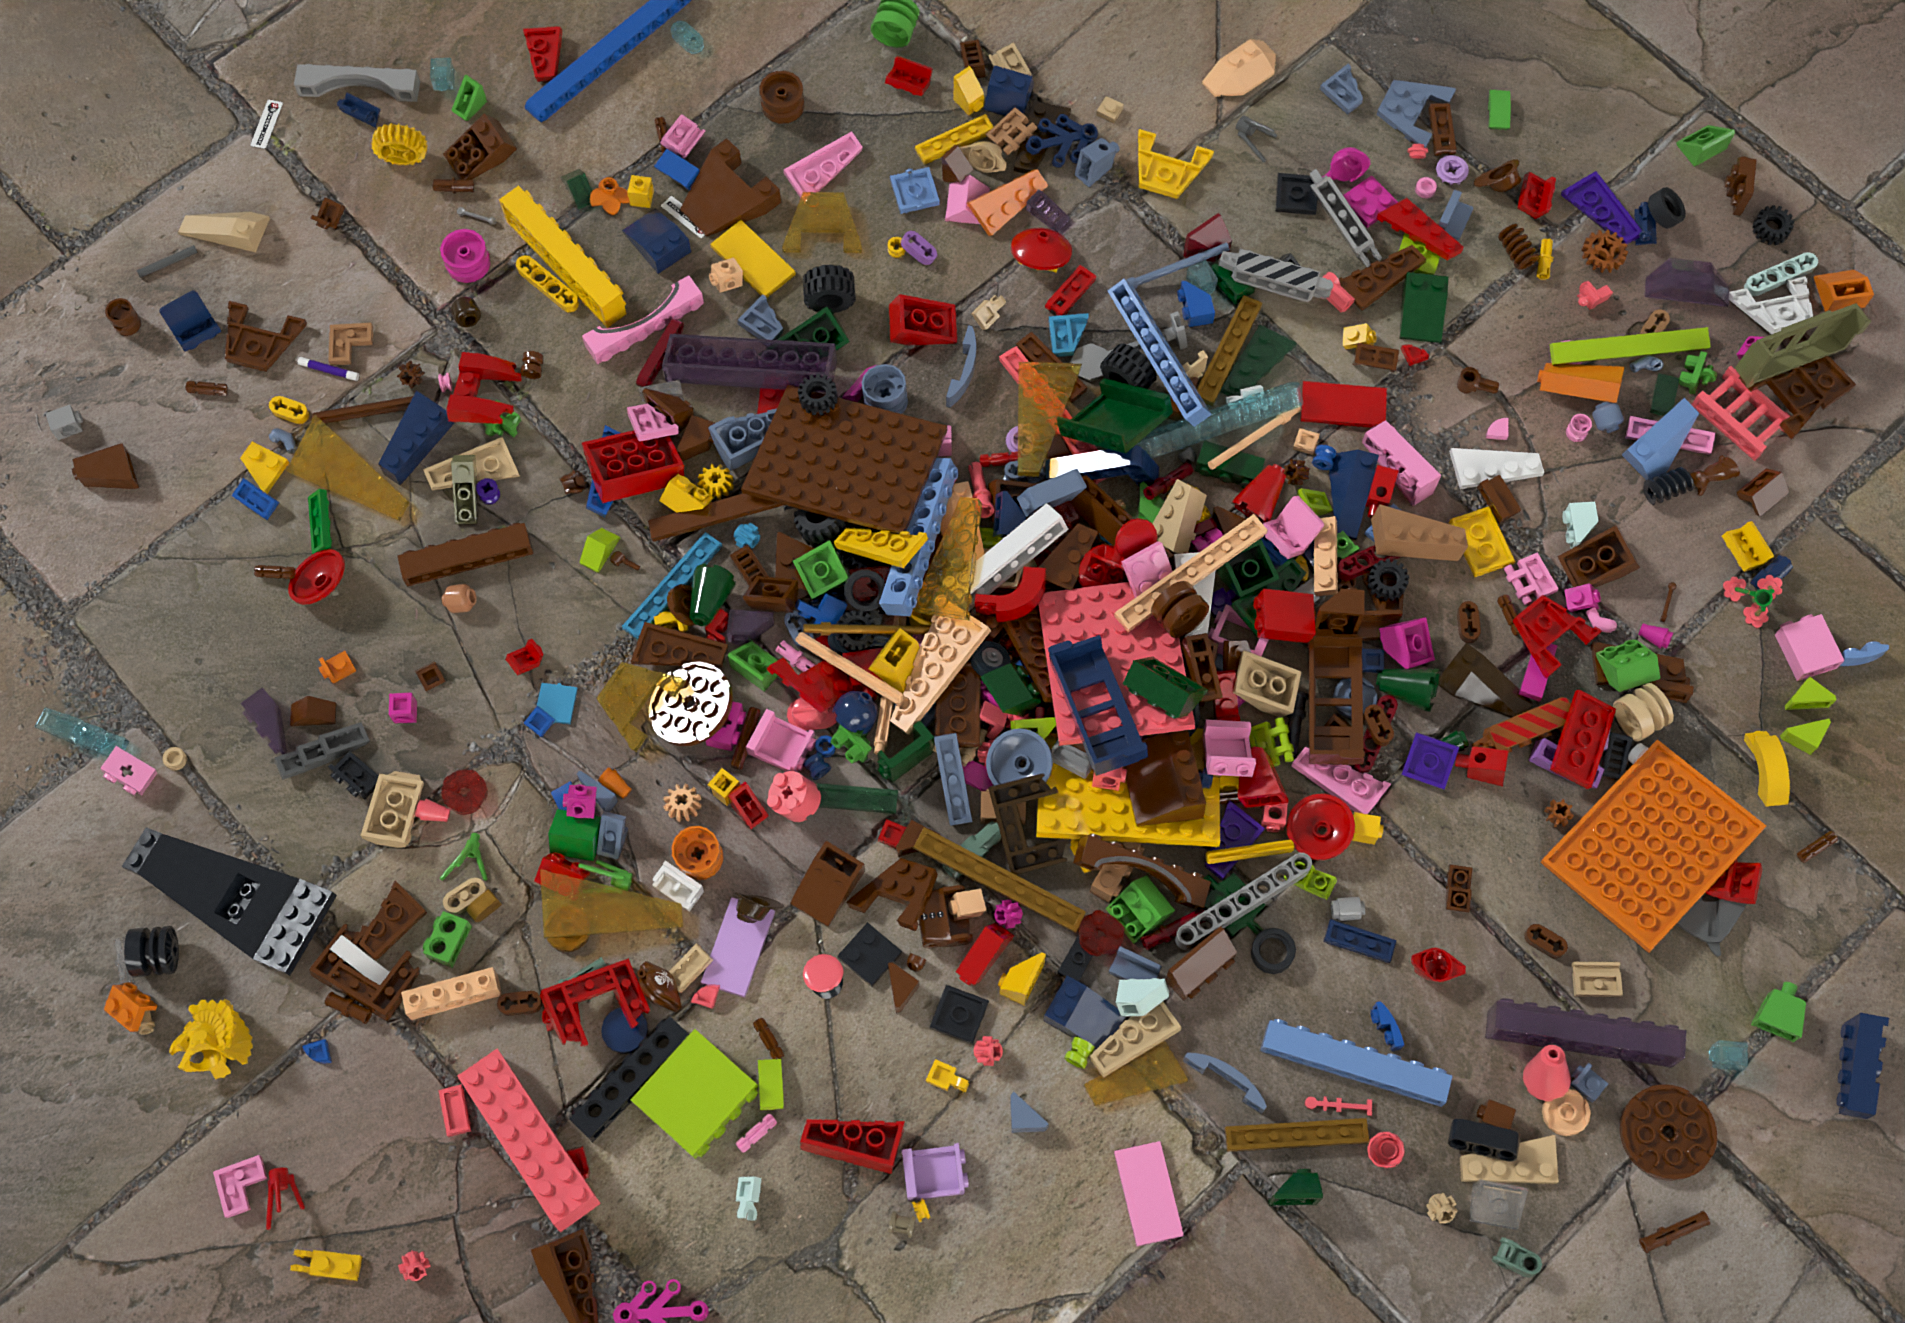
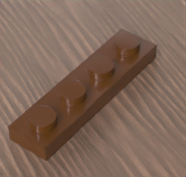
(1036, 351)

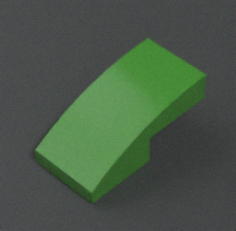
(1499, 109)

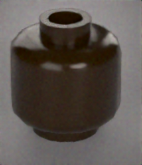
(465, 312)

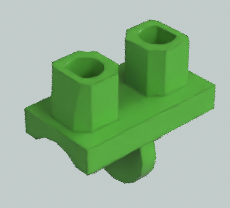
(1697, 364)
(509, 425)
(855, 742)

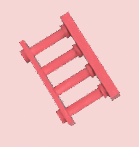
(1729, 426)

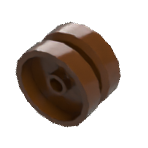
(782, 97)
(1179, 609)

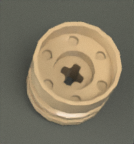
(1643, 712)

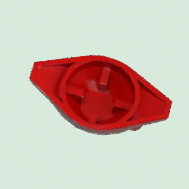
(1437, 965)

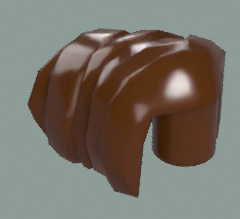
(573, 482)

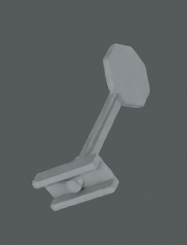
(1092, 355)

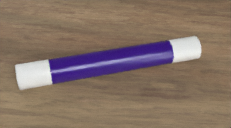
(328, 369)

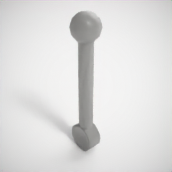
(461, 212)

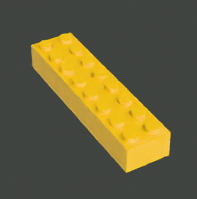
(563, 256)

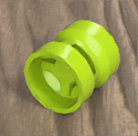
(1079, 1052)

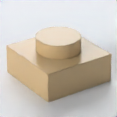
(1110, 109)

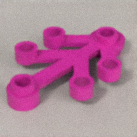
(655, 1311)

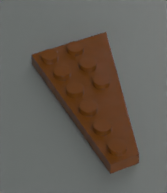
(1028, 640)

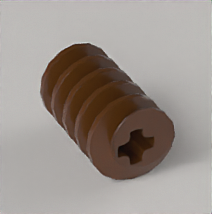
(1517, 247)

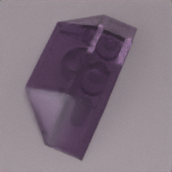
(1687, 282)

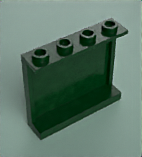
(1118, 416)

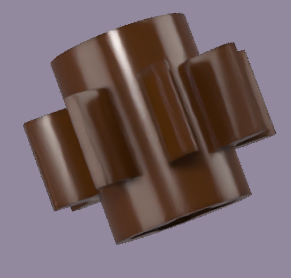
(410, 374)
(1296, 472)

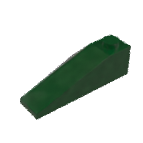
(819, 328)

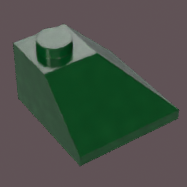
(1299, 1189)

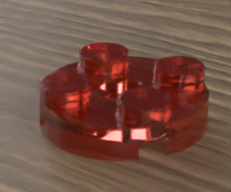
(475, 797)
(1100, 922)

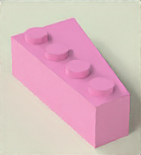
(1415, 475)

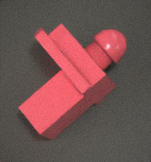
(1591, 297)

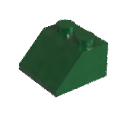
(1012, 689)

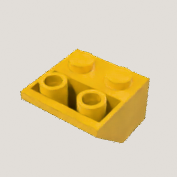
(896, 660)

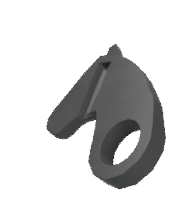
(1711, 921)

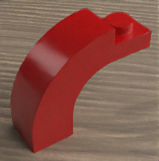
(1017, 603)

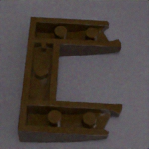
(1005, 800)

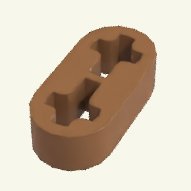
(1650, 324)

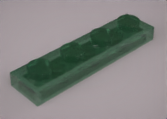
(858, 798)

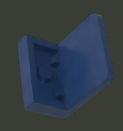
(189, 320)

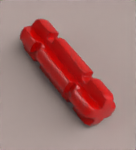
(998, 459)

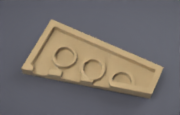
(1134, 1039)

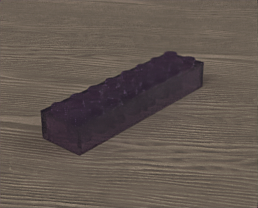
(746, 361)
(1586, 1033)

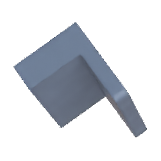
(1455, 216)
(1133, 966)

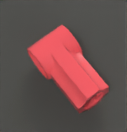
(1339, 296)

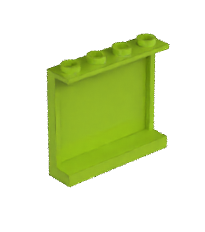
(695, 1094)

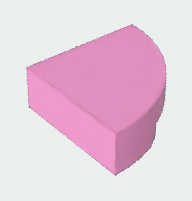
(1498, 429)

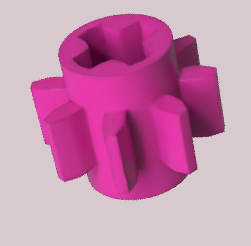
(1008, 914)

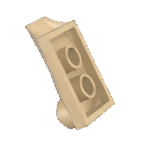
(393, 809)

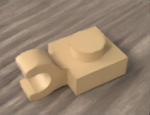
(987, 313)

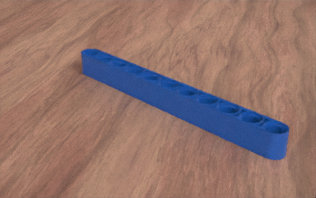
(601, 57)

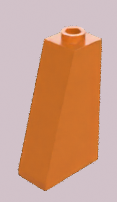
(1582, 380)

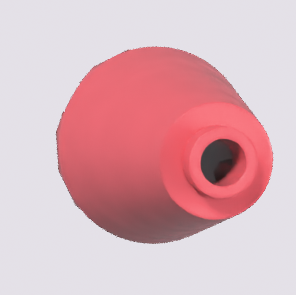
(1547, 1074)

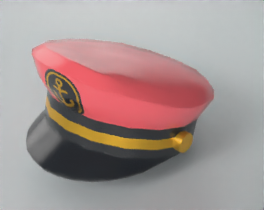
(824, 975)

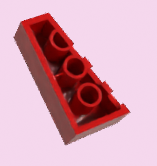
(855, 1142)

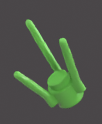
(620, 878)

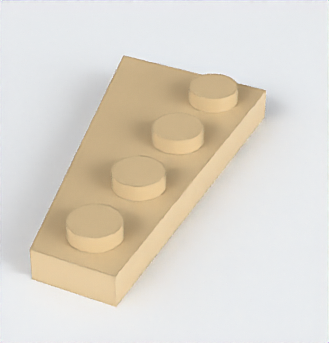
(492, 462)
(1534, 1164)

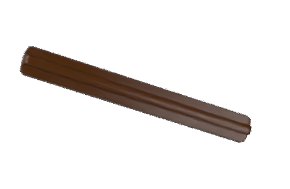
(364, 410)

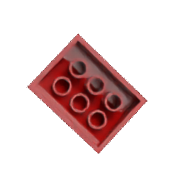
(630, 467)

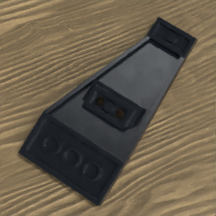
(245, 903)

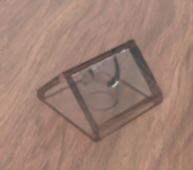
(1497, 1204)

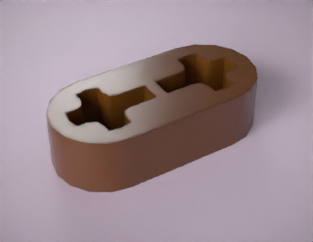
(1473, 621)
(1382, 722)
(1542, 944)
(519, 997)

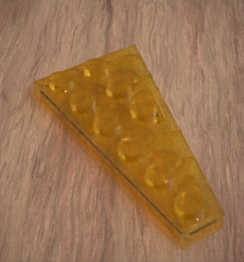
(336, 467)

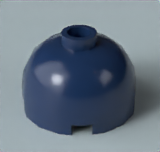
(856, 711)

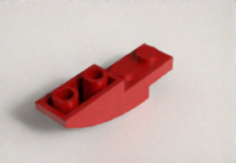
(1227, 707)

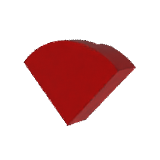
(1413, 354)

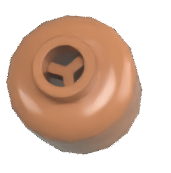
(459, 598)

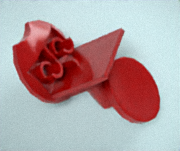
(1103, 563)

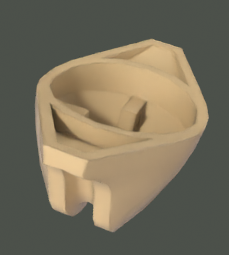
(984, 156)

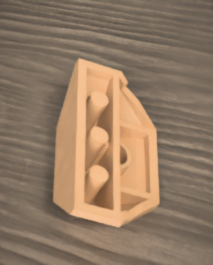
(1241, 69)

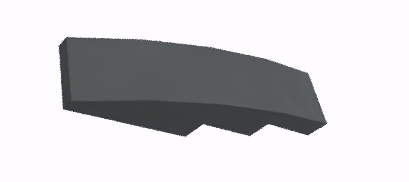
(322, 751)

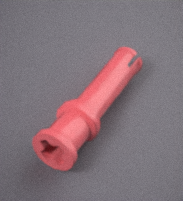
(980, 489)

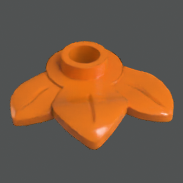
(609, 198)

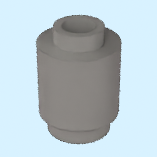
(1347, 908)

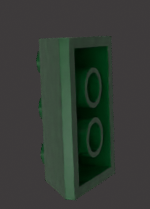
(1163, 686)

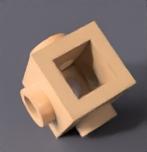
(726, 275)

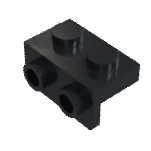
(355, 774)

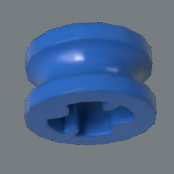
(819, 741)

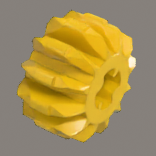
(724, 479)

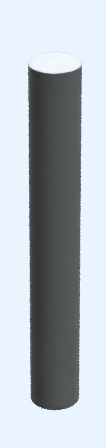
(167, 261)

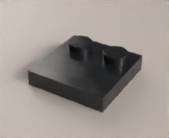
(869, 954)

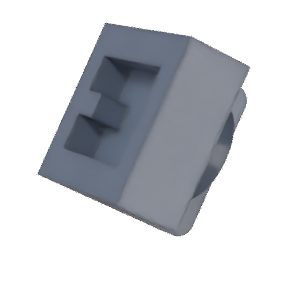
(1588, 1082)

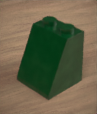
(1248, 570)

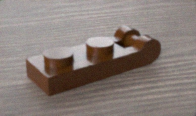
(1442, 129)

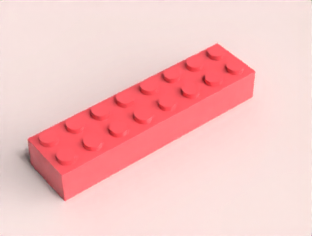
(529, 1140)

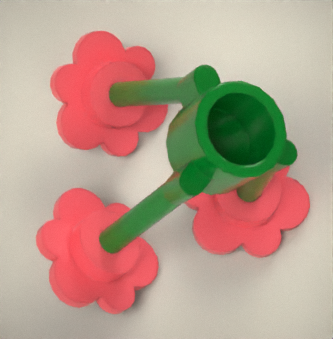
(1761, 597)

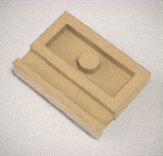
(1010, 59)
(1597, 979)

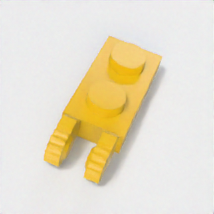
(329, 1264)

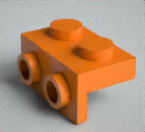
(128, 1005)

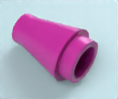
(1656, 635)

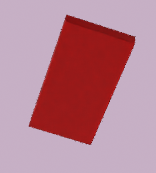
(1343, 404)
(1583, 739)

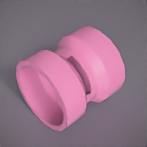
(1578, 427)

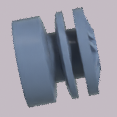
(885, 388)

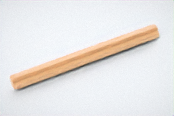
(849, 668)

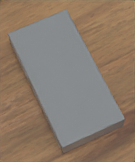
(1071, 759)

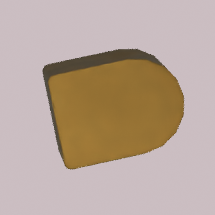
(483, 906)

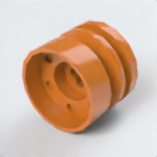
(685, 850)

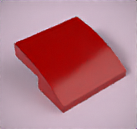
(1738, 883)

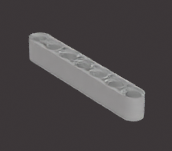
(1251, 893)

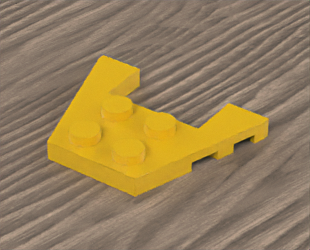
(1164, 173)

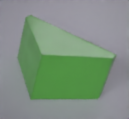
(469, 98)

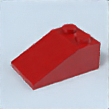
(922, 321)

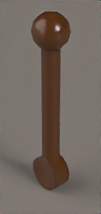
(1672, 586)

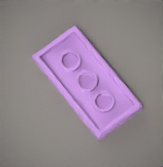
(736, 952)

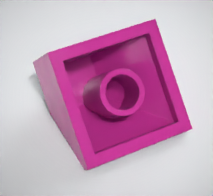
(1408, 642)

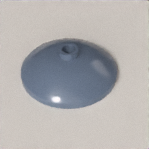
(1010, 749)

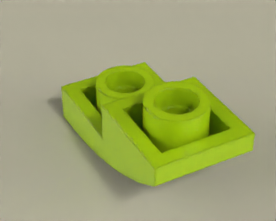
(1316, 881)
(770, 1084)

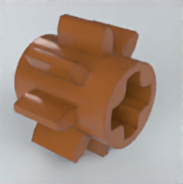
(1560, 818)

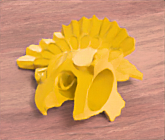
(215, 1033)

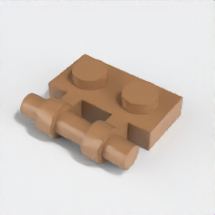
(1008, 128)

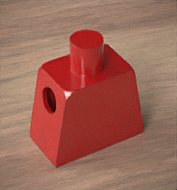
(1382, 486)
(863, 660)
(1484, 764)

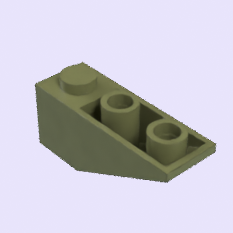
(464, 488)

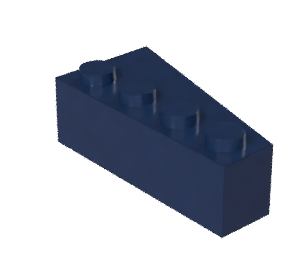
(1861, 1065)

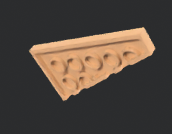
(938, 661)

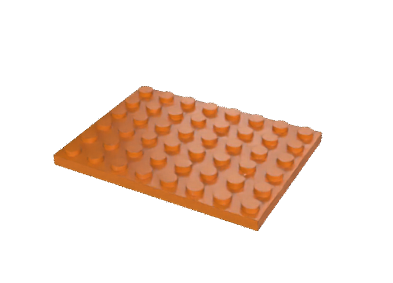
(1653, 845)

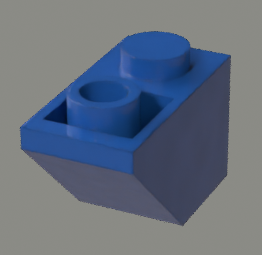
(1197, 305)

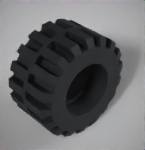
(829, 287)
(1128, 366)
(818, 533)

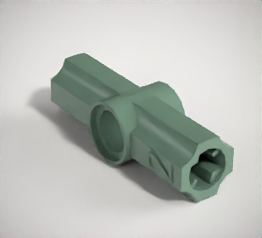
(979, 844)

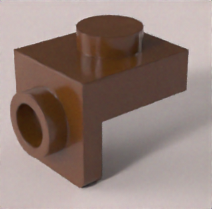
(329, 214)

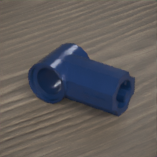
(1778, 568)

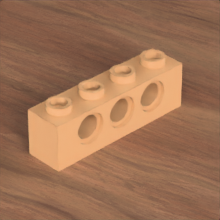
(451, 993)

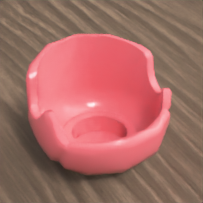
(1386, 1150)

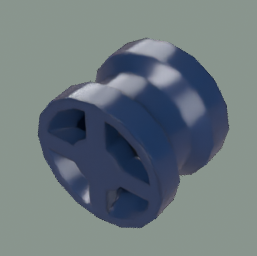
(817, 766)

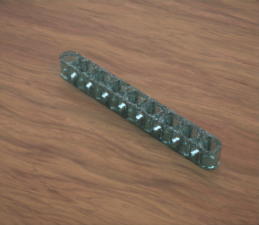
(1223, 419)

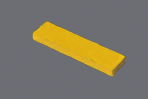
(961, 136)

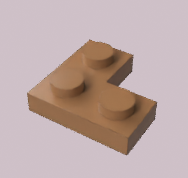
(345, 336)

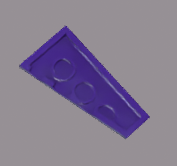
(1601, 205)

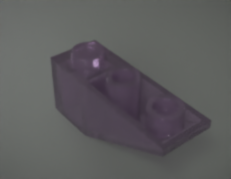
(268, 716)

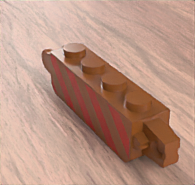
(1526, 726)

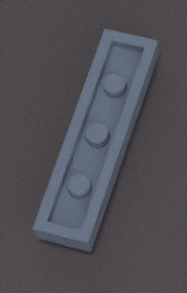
(953, 779)

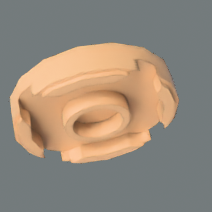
(1567, 1114)

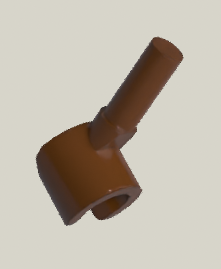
(618, 558)

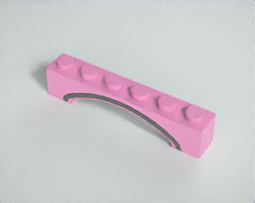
(607, 342)

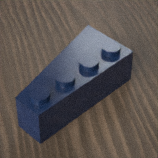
(414, 438)

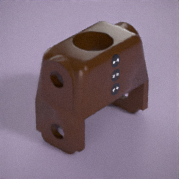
(937, 923)

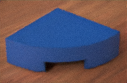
(318, 1051)

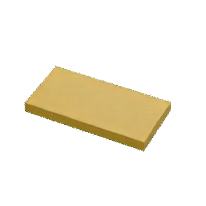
(760, 264)

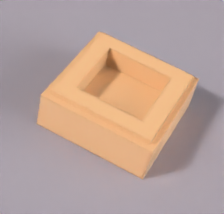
(1306, 441)

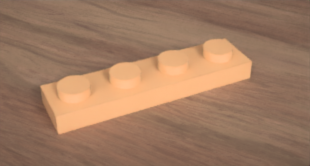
(1326, 559)

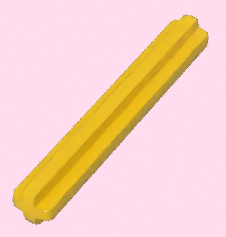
(1249, 851)

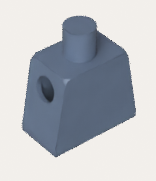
(1095, 161)

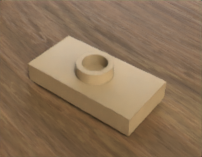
(690, 967)

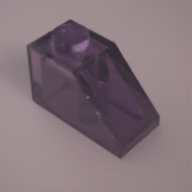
(748, 625)

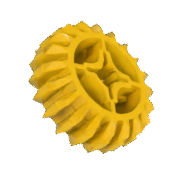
(399, 144)

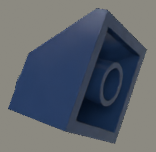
(1008, 91)

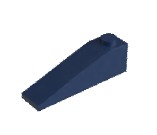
(1350, 488)

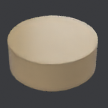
(174, 758)

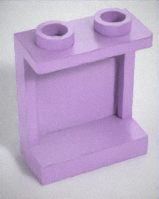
(934, 1172)

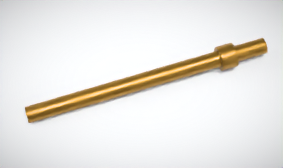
(827, 628)

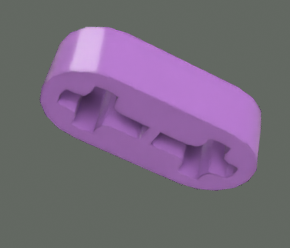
(918, 248)

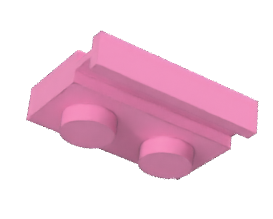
(682, 136)

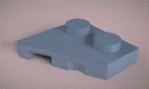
(1343, 90)
(761, 321)

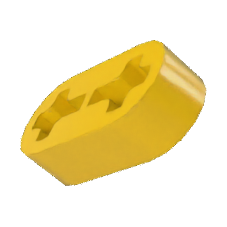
(290, 406)

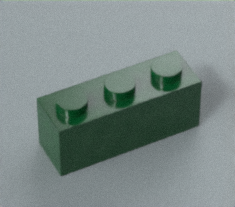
(1238, 469)

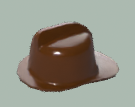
(1501, 178)

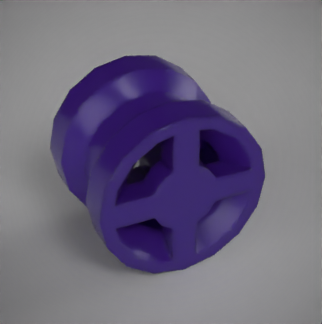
(490, 496)

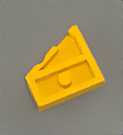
(263, 465)

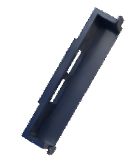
(1083, 666)

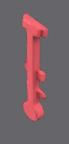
(1311, 1103)

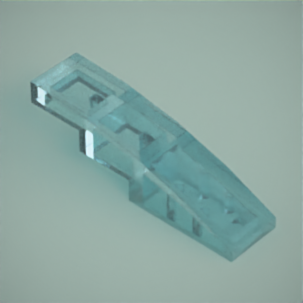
(79, 733)

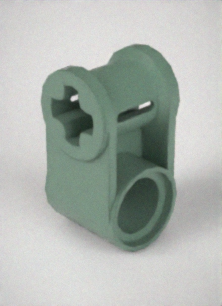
(1515, 1258)

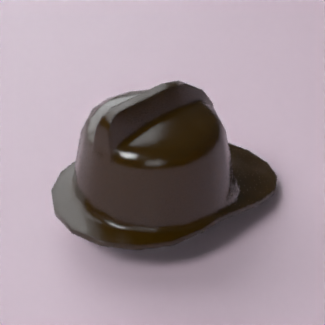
(754, 908)

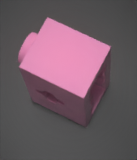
(121, 760)

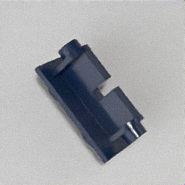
(359, 109)
(1647, 224)

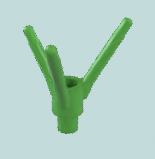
(472, 851)

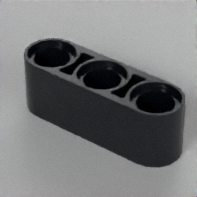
(1484, 1139)

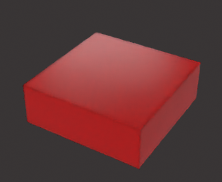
(891, 833)

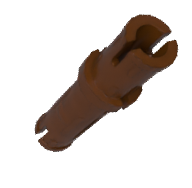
(1672, 1232)

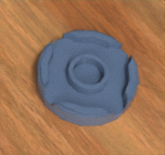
(1343, 690)

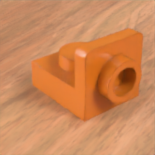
(337, 667)

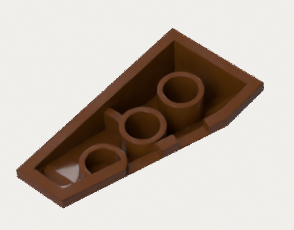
(567, 1274)

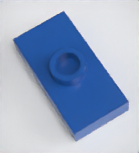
(255, 499)

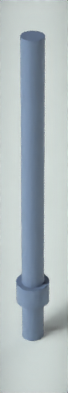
(1178, 265)

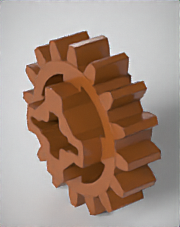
(1605, 250)

